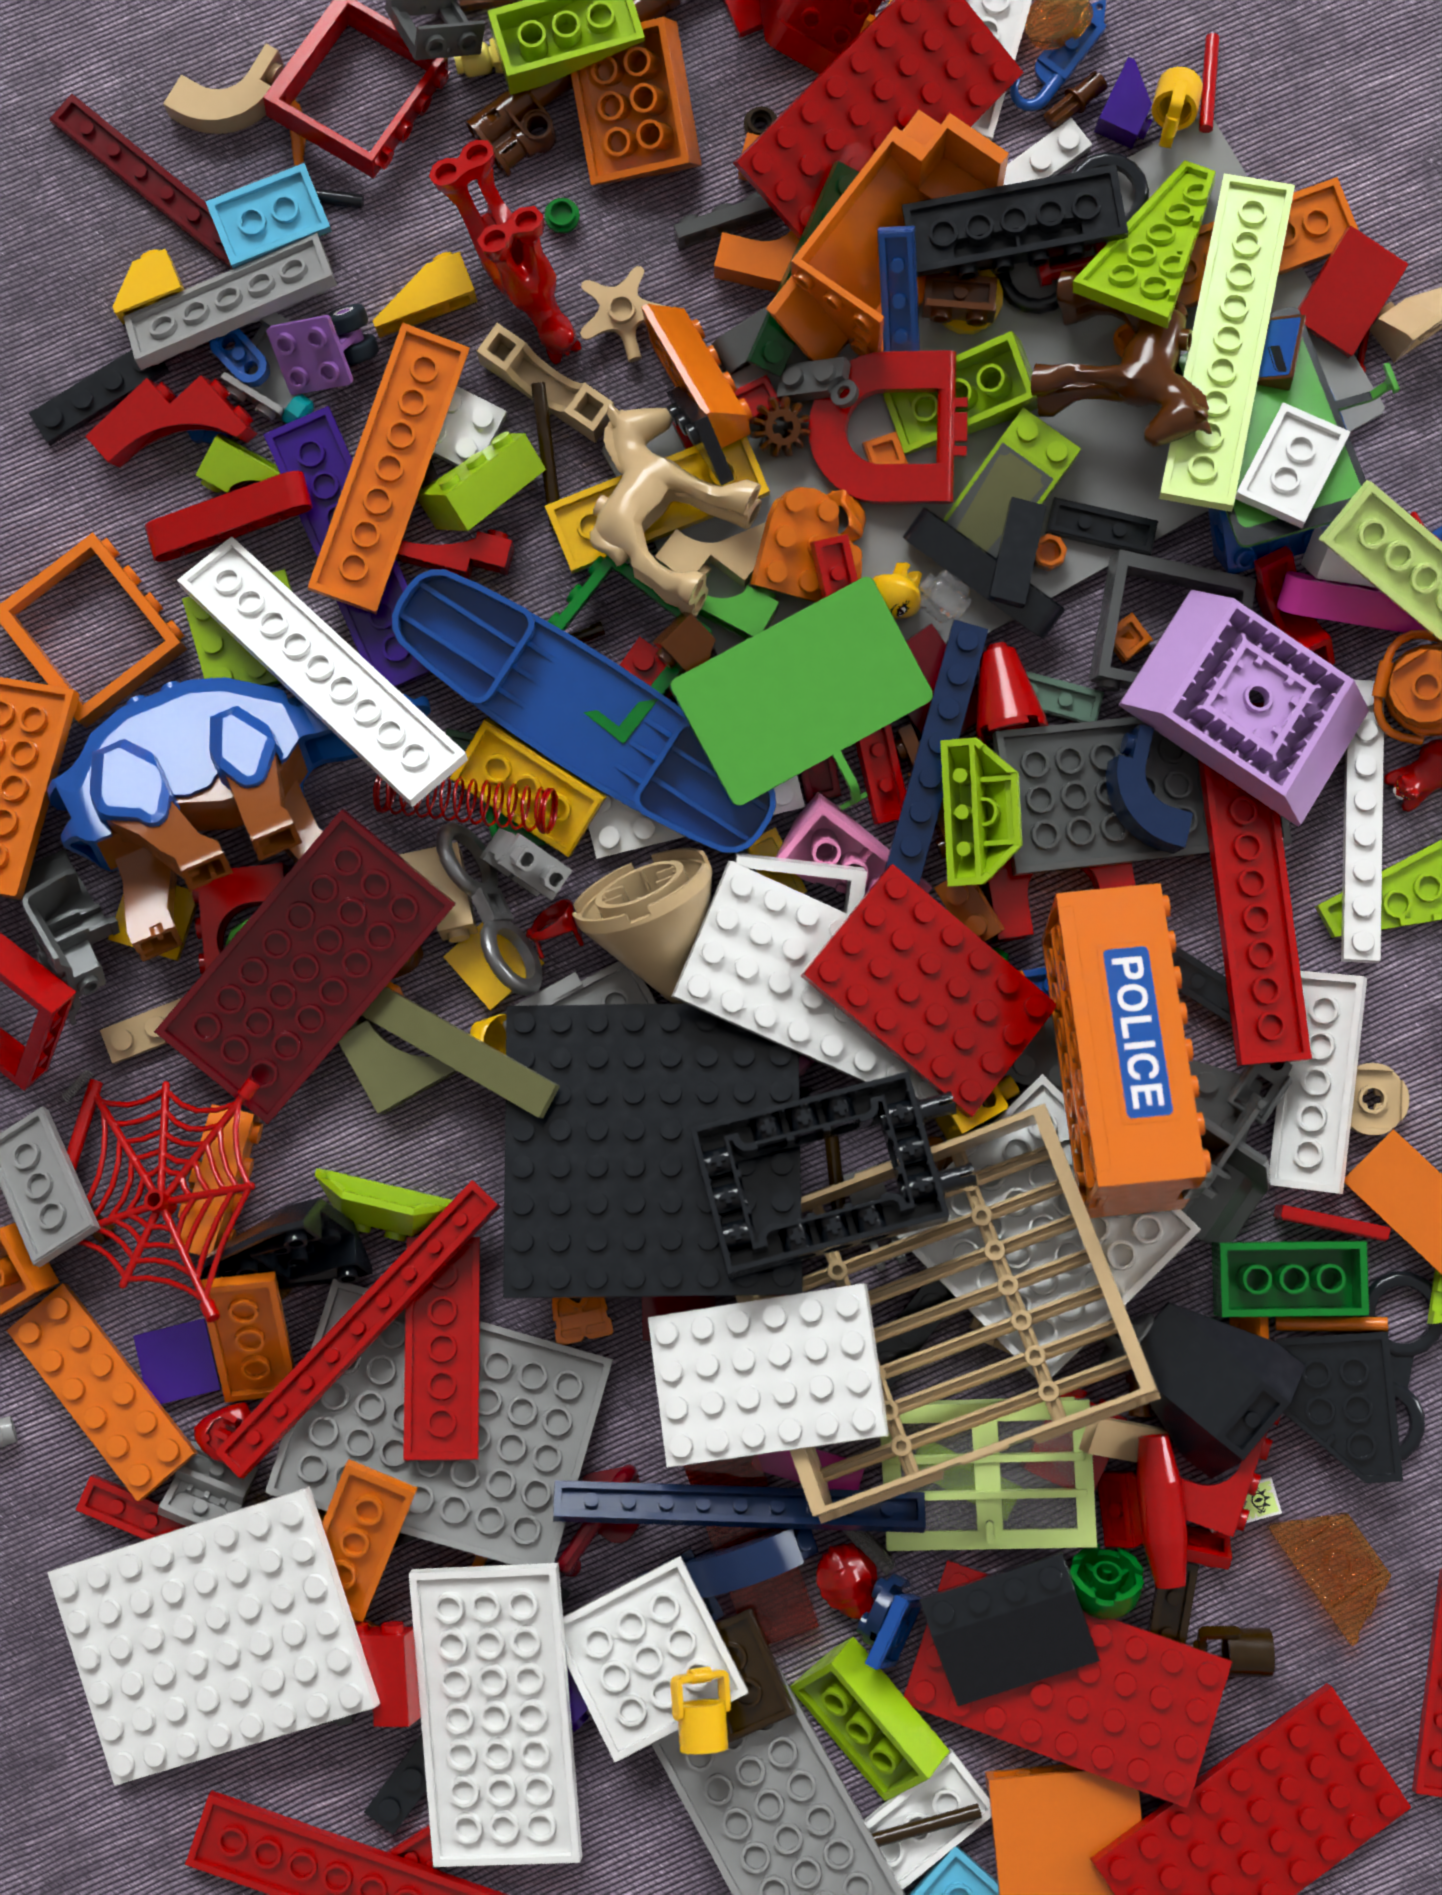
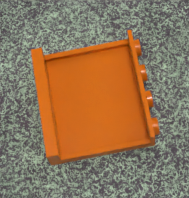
(1052, 1824)

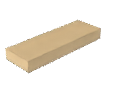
(1116, 1438)

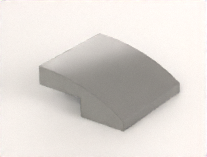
(204, 1490)

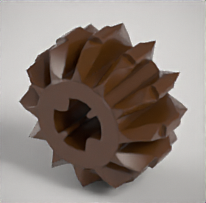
(775, 439)

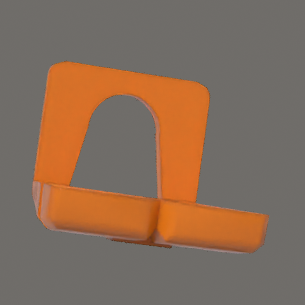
(580, 1319)

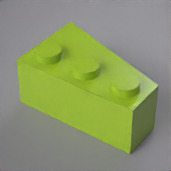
(481, 483)

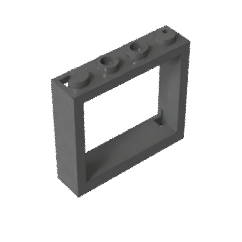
(1160, 570)

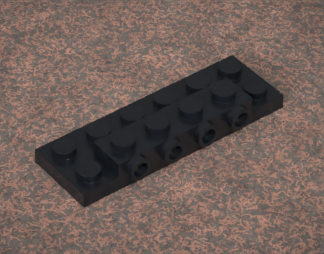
(1017, 223)

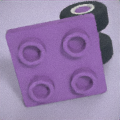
(319, 349)

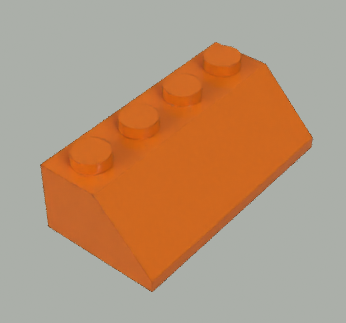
(696, 370)

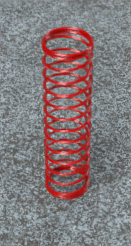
(538, 816)

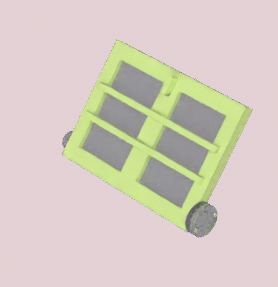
(1005, 1500)

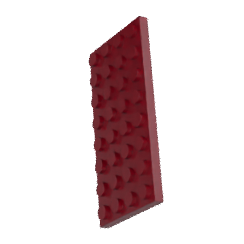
(305, 965)

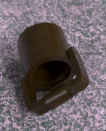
(1248, 1648)

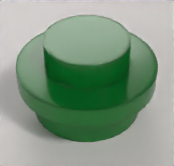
(562, 215)

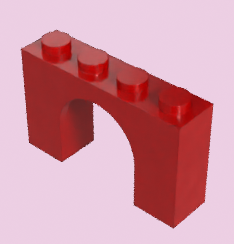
(227, 897)
(1010, 901)
(1222, 1504)
(393, 1670)

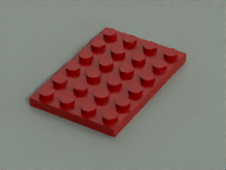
(929, 990)

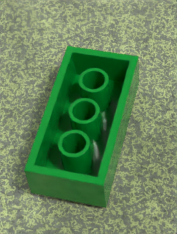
(1290, 1278)

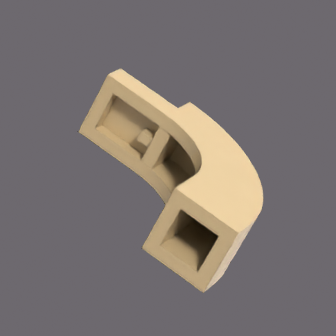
(228, 108)

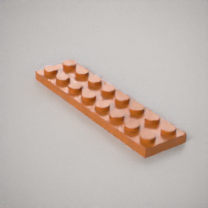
(388, 468)

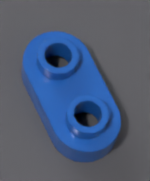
(241, 358)

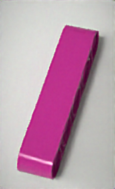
(1342, 602)

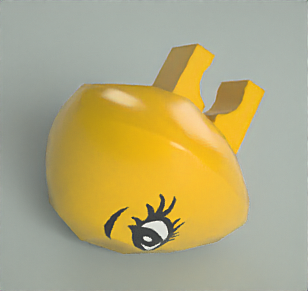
(900, 590)

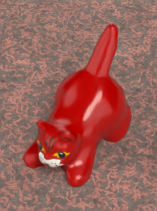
(1420, 778)

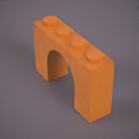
(753, 261)

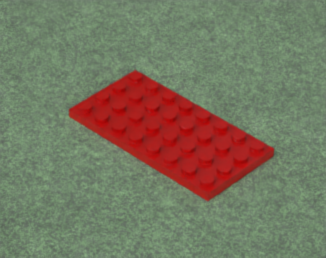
(905, 61)
(1127, 1718)
(1265, 1813)

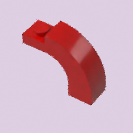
(1305, 630)

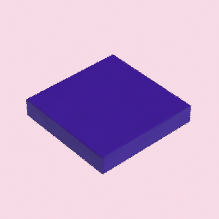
(178, 1361)

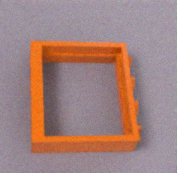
(135, 676)

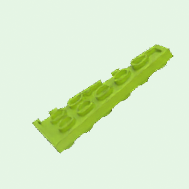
(1408, 894)

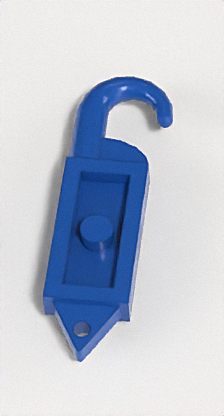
(1057, 65)

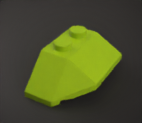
(979, 811)
(380, 1205)

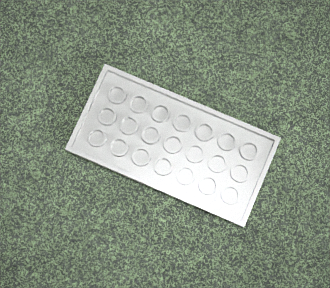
(750, 969)
(495, 1715)

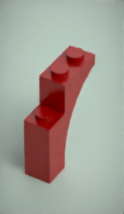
(156, 412)

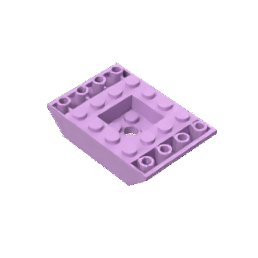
(1199, 699)

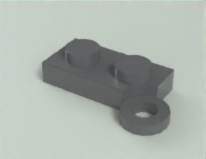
(817, 381)

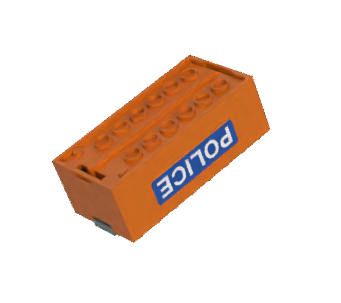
(1124, 1051)

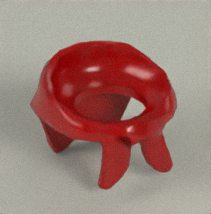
(563, 921)

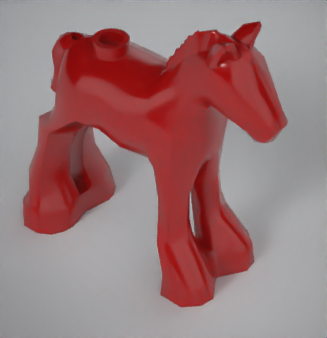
(507, 245)

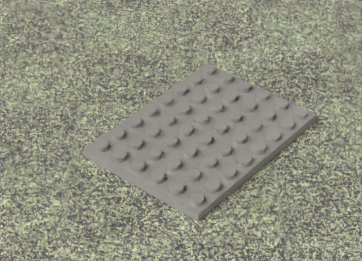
(532, 1430)

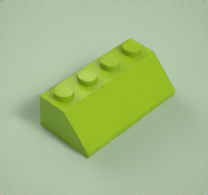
(870, 1720)

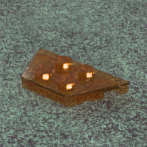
(1335, 1566)

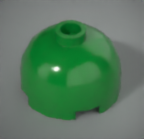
(1107, 1581)

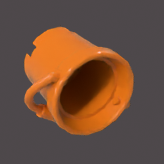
(1410, 689)

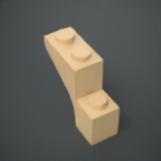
(732, 555)

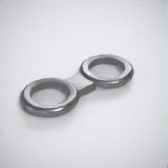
(491, 909)

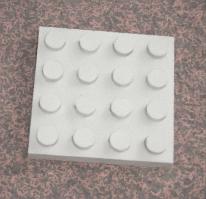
(633, 1645)

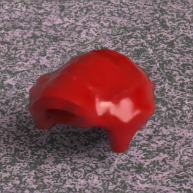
(847, 1579)

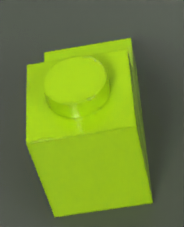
(232, 463)

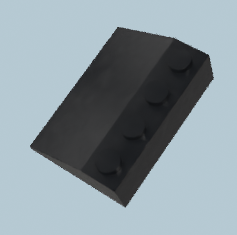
(1009, 1628)

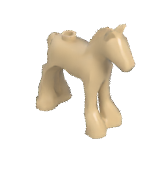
(645, 493)

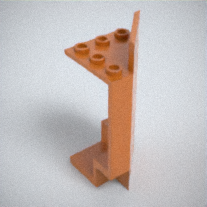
(836, 273)

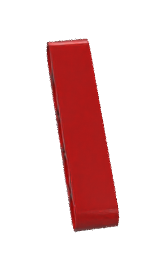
(228, 516)

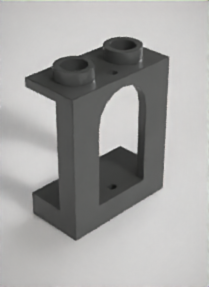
(434, 40)

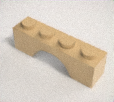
(520, 367)

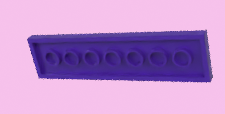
(320, 452)

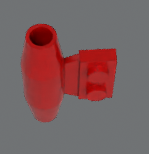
(1148, 1510)

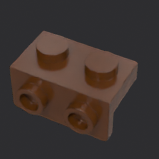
(962, 300)

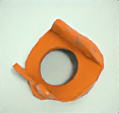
(854, 511)

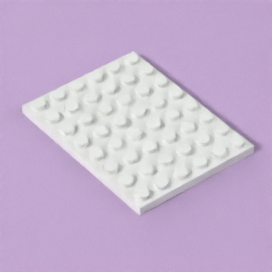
(213, 1637)

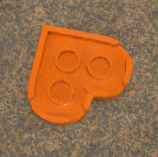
(785, 552)

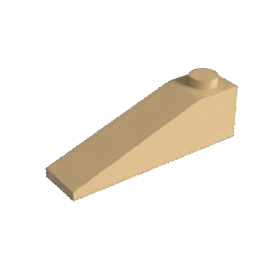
(1408, 323)

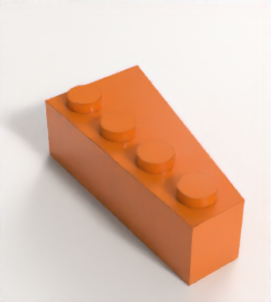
(249, 1134)

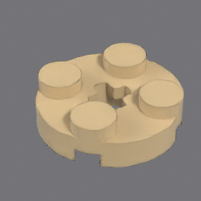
(1393, 1100)

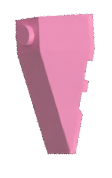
(833, 837)

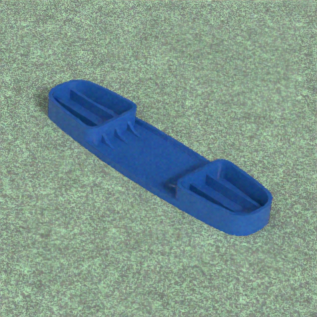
(542, 682)

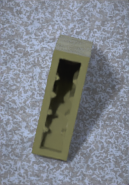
(386, 1071)

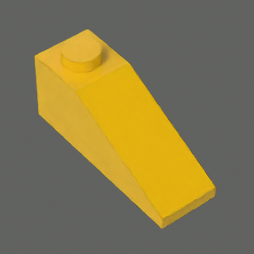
(431, 293)

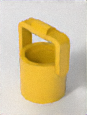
(1176, 102)
(701, 1721)

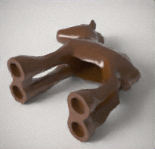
(1140, 380)

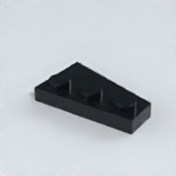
(697, 426)

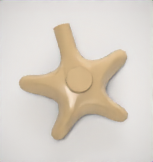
(618, 311)

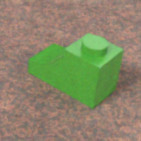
(744, 613)

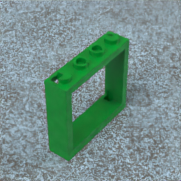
(577, 600)

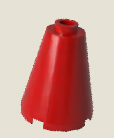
(1005, 694)

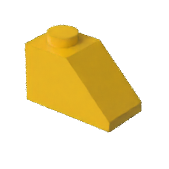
(147, 282)

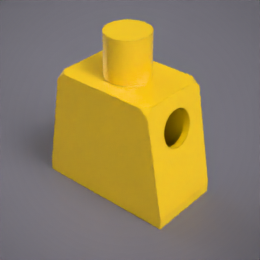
(996, 1102)

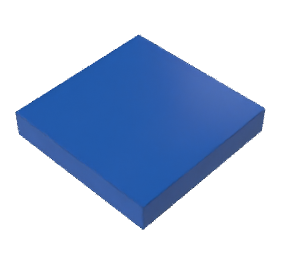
(894, 1631)

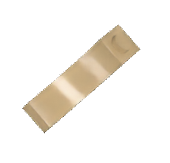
(460, 920)

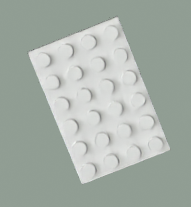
(768, 1376)

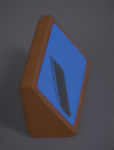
(1281, 351)

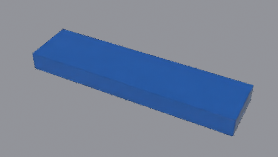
(899, 288)

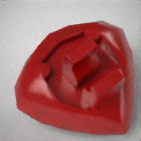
(218, 1427)

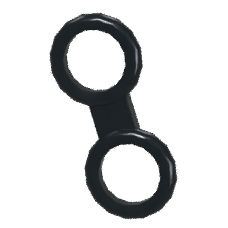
(1141, 195)
(1403, 1353)

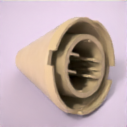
(650, 914)

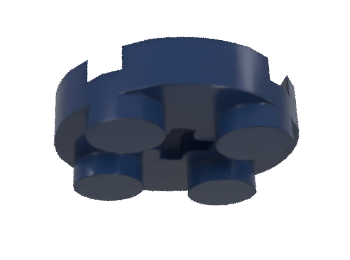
(883, 1594)

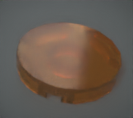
(1057, 21)

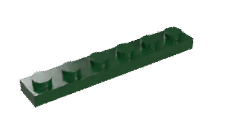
(772, 343)

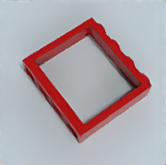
(311, 54)
(49, 997)

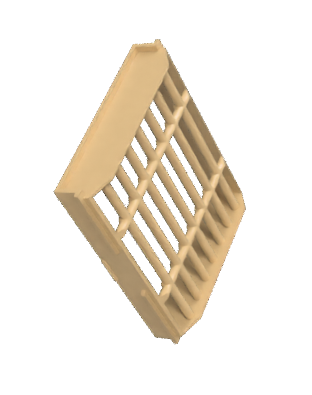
(806, 1460)

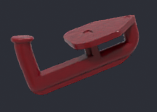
(614, 1532)

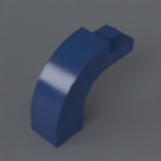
(1135, 803)
(751, 1561)

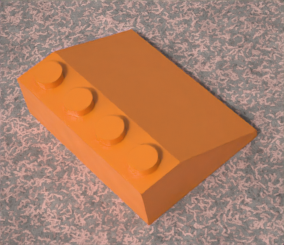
(638, 109)

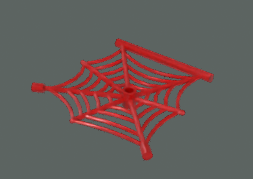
(158, 1199)

